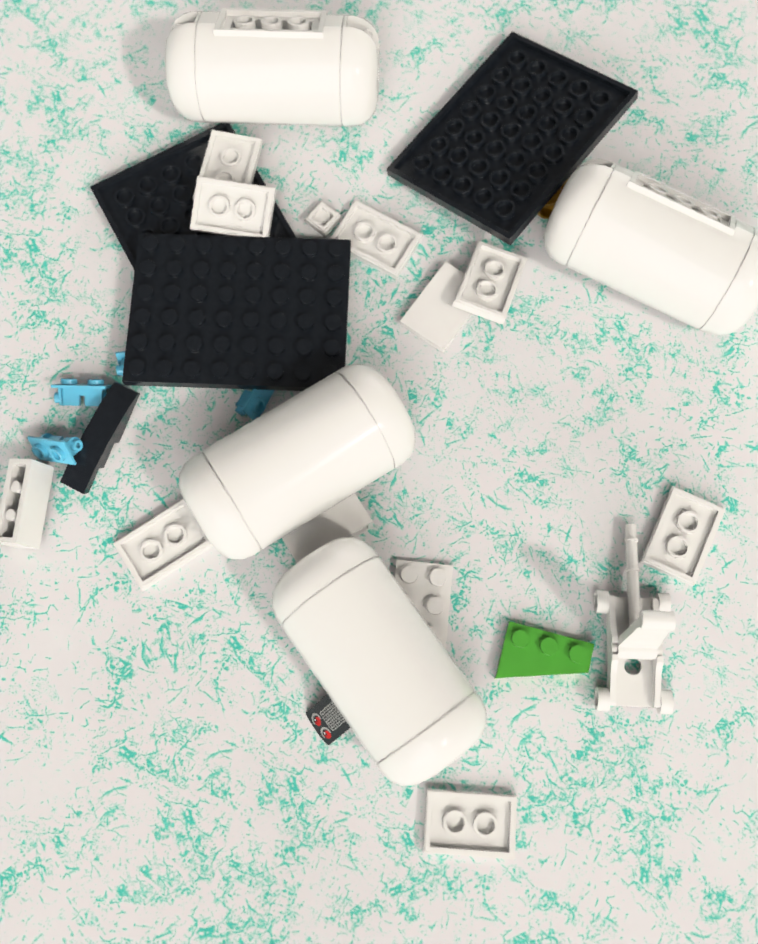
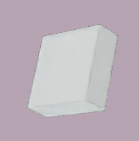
(323, 219)

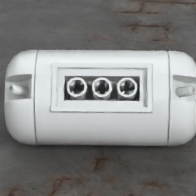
(273, 67)
(656, 246)
(297, 460)
(378, 661)

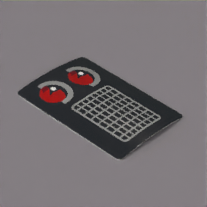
(327, 720)

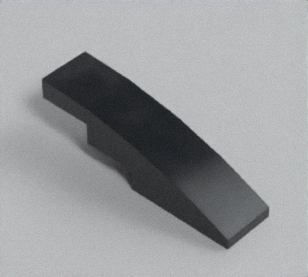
(99, 437)

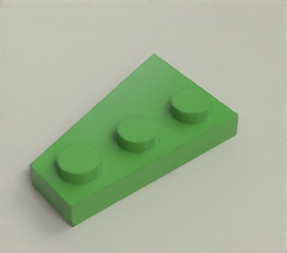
(541, 653)

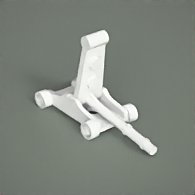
(634, 632)

